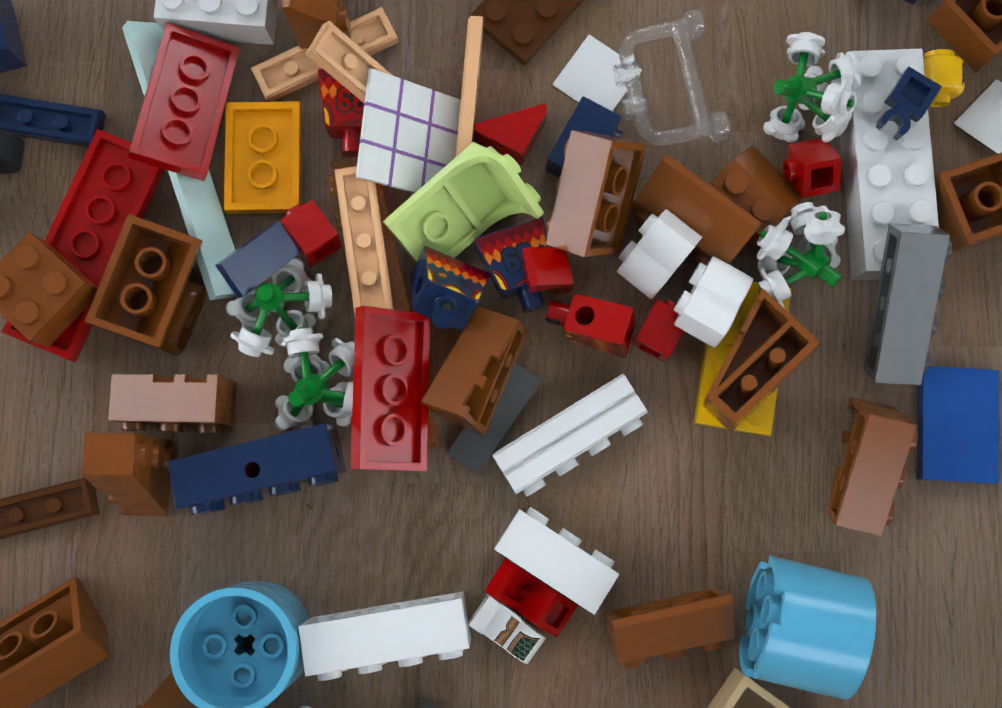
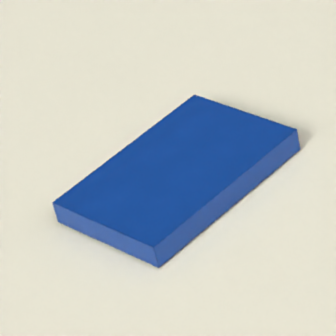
(958, 425)

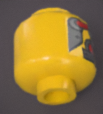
(947, 71)

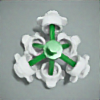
(810, 87)
(819, 256)
(271, 298)
(311, 377)

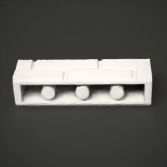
(569, 434)

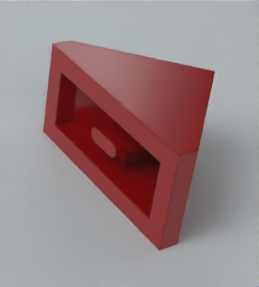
(512, 132)

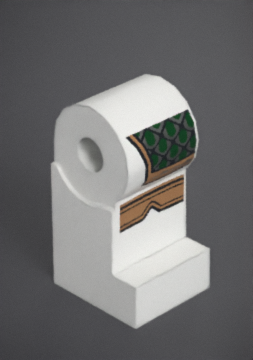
(507, 629)

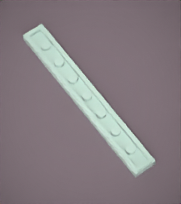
(195, 197)

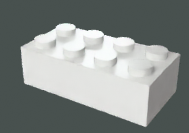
(385, 634)

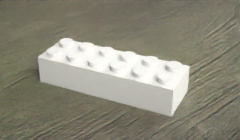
(884, 176)

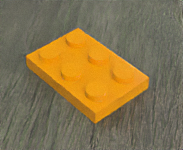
(262, 157)

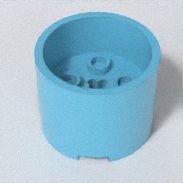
(808, 628)
(210, 653)

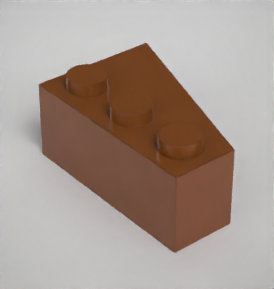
(760, 360)
(871, 467)
(130, 470)

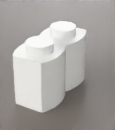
(658, 253)
(713, 301)

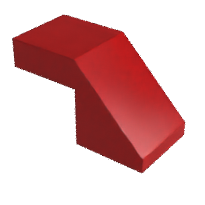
(547, 269)
(531, 597)

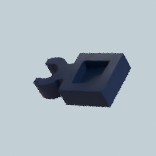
(909, 100)

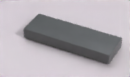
(474, 448)

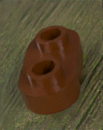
(184, 318)

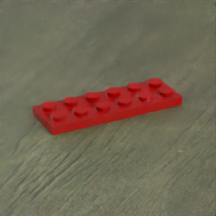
(91, 220)

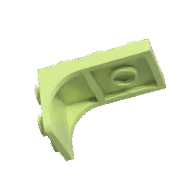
(462, 202)

